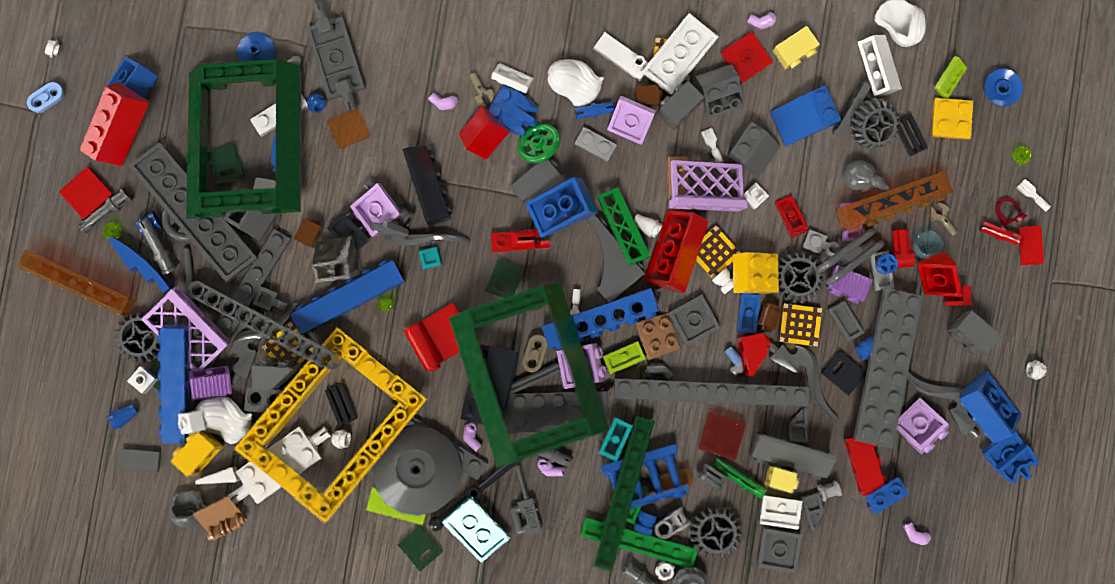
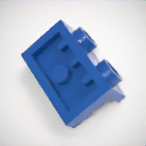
(886, 496)

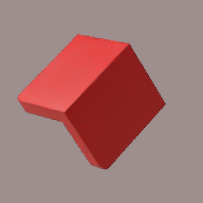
(965, 300)

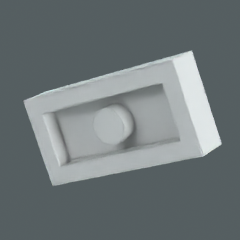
(512, 78)

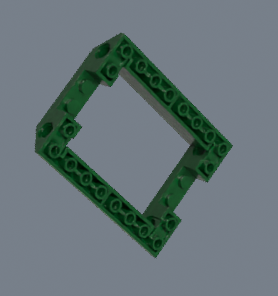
(287, 190)
(486, 314)

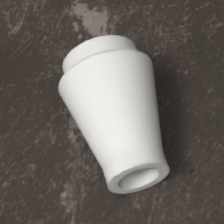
(649, 226)

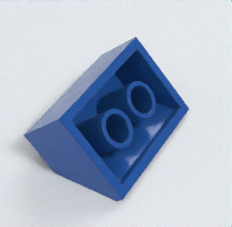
(990, 407)

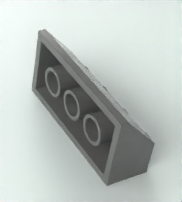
(791, 455)

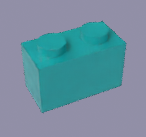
(615, 439)

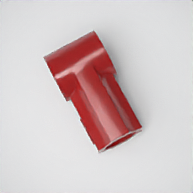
(902, 248)

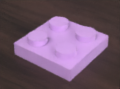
(631, 120)

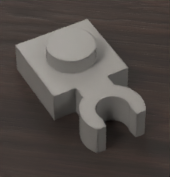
(817, 242)

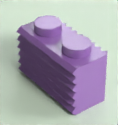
(851, 285)
(210, 382)

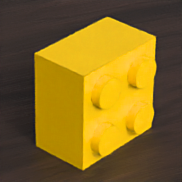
(755, 273)
(196, 453)

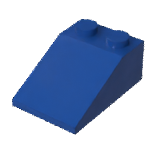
(805, 116)
(561, 207)

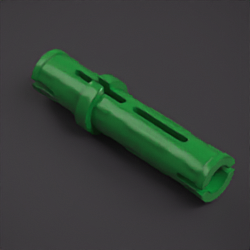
(758, 490)

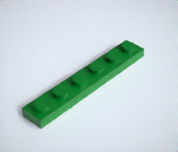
(644, 544)

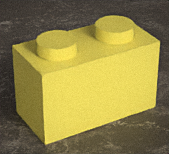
(796, 47)
(781, 479)

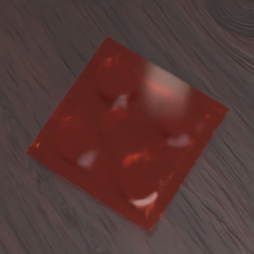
(722, 436)

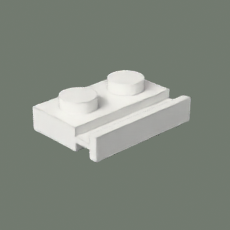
(780, 512)

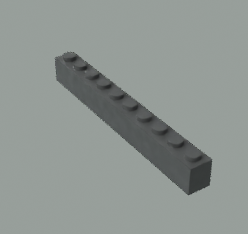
(711, 392)

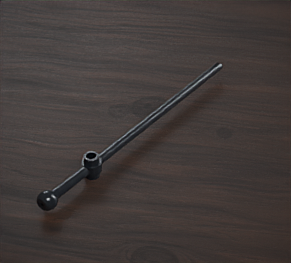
(436, 522)

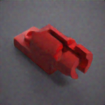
(517, 241)

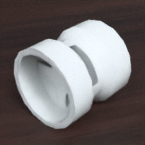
(724, 280)

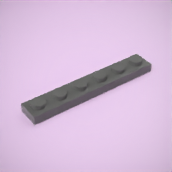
(470, 463)

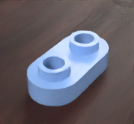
(46, 96)

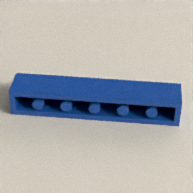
(347, 298)
(175, 381)

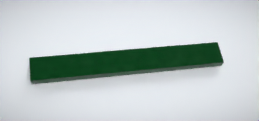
(623, 494)

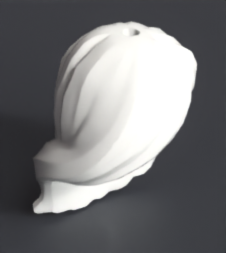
(903, 21)
(574, 81)
(224, 418)

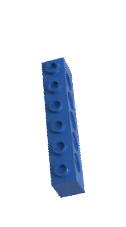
(649, 310)

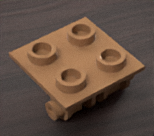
(658, 336)
(220, 517)

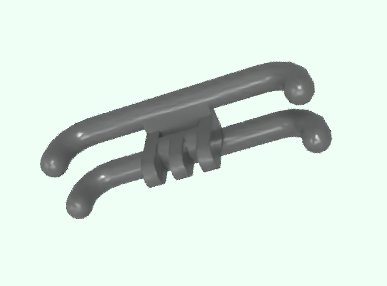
(850, 255)

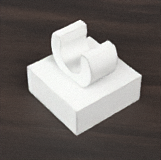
(755, 196)

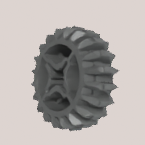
(870, 119)
(805, 283)
(125, 342)
(707, 534)

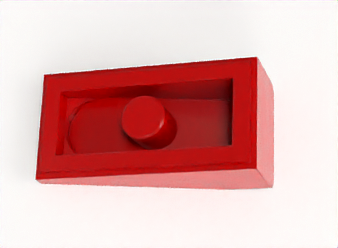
(791, 216)

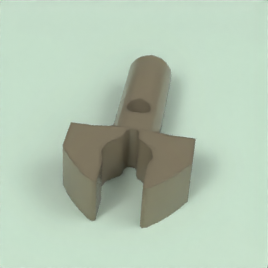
(480, 89)
(943, 218)

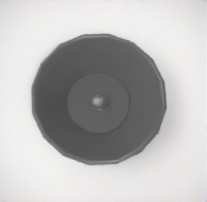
(432, 485)

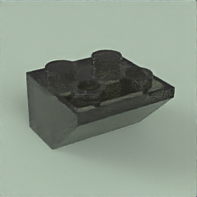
(335, 259)

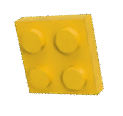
(952, 118)

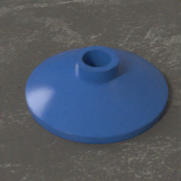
(265, 46)
(1009, 81)

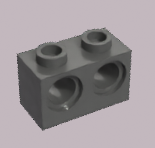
(266, 399)

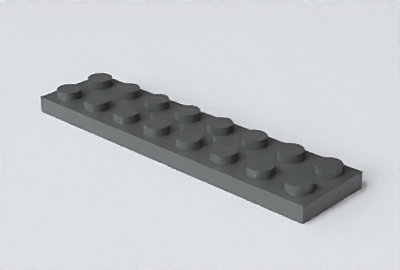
(210, 235)
(888, 368)

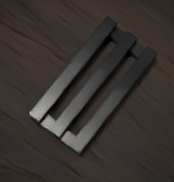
(910, 119)
(335, 389)

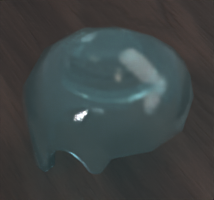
(927, 244)

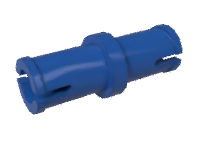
(594, 110)

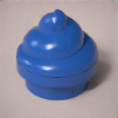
(316, 103)

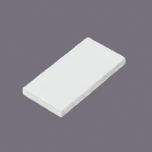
(680, 54)

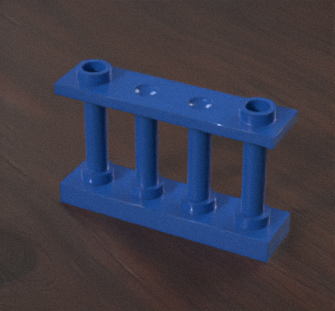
(668, 455)

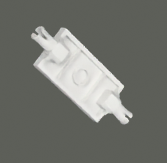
(295, 450)

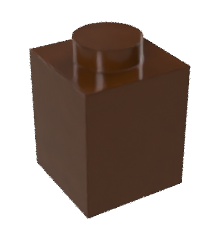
(648, 95)
(309, 232)

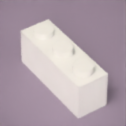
(879, 65)

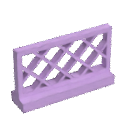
(705, 202)
(195, 316)

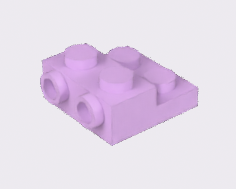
(375, 207)
(592, 355)
(922, 426)

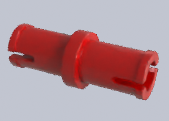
(1000, 233)

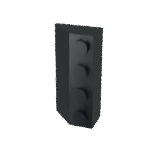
(426, 184)
(501, 371)

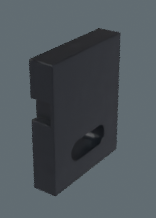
(847, 376)

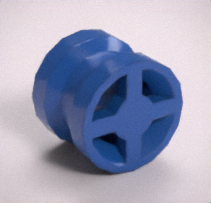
(891, 264)

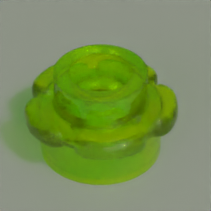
(1021, 150)
(111, 226)
(385, 304)

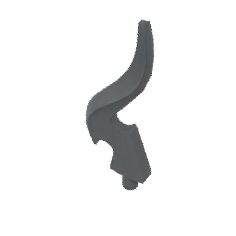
(400, 235)
(246, 356)
(805, 358)
(958, 413)

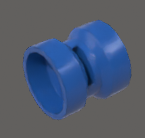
(154, 221)
(645, 523)

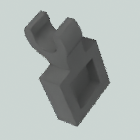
(268, 300)

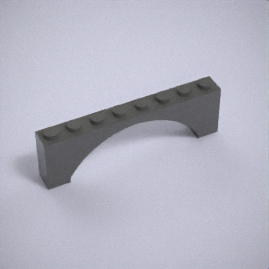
(616, 273)

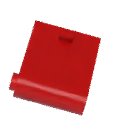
(434, 338)

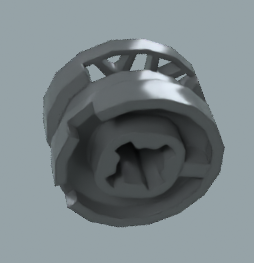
(711, 479)

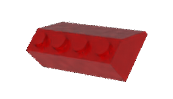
(114, 125)
(676, 250)

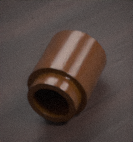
(769, 317)

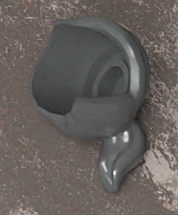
(863, 177)

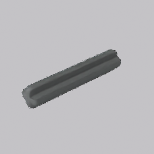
(535, 377)

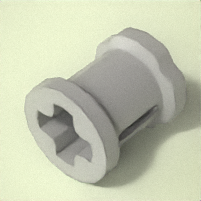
(829, 490)

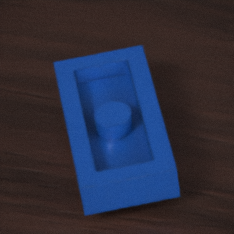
(748, 313)

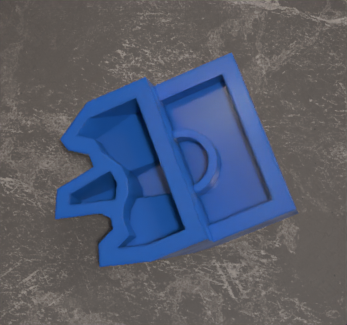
(513, 110)
(1011, 458)

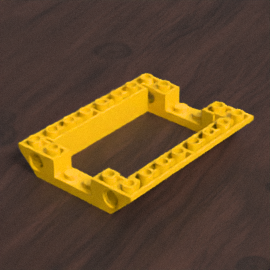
(256, 441)

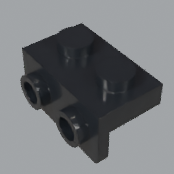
(344, 227)

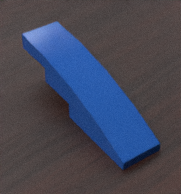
(135, 262)

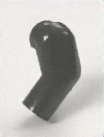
(658, 368)

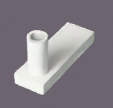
(621, 56)

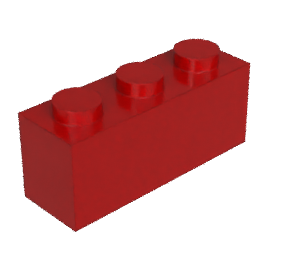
(865, 466)

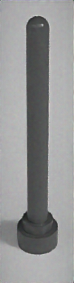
(196, 333)

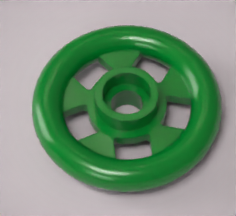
(539, 143)

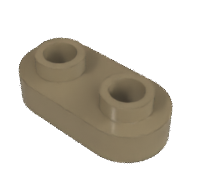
(535, 353)

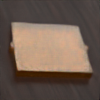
(348, 129)

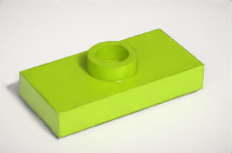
(950, 77)

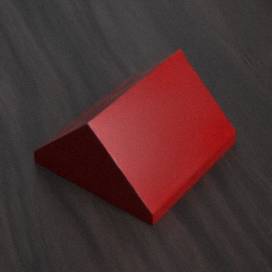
(483, 133)
(940, 276)

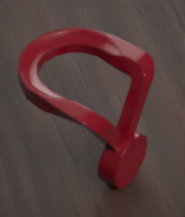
(1020, 216)

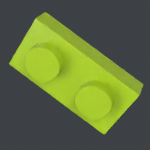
(624, 358)

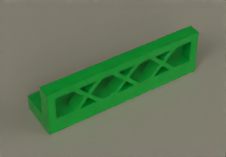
(627, 224)

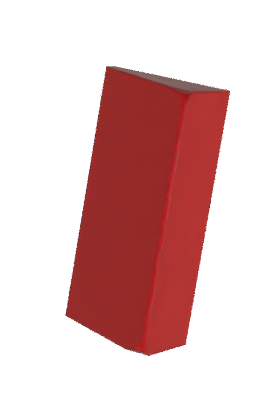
(1031, 245)

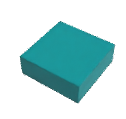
(430, 258)

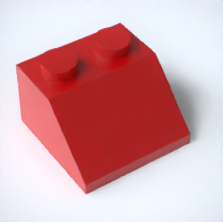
(753, 351)

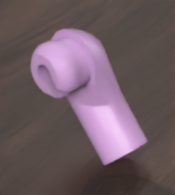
(763, 22)
(443, 103)
(469, 436)
(549, 469)
(916, 537)

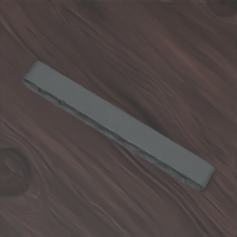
(271, 328)

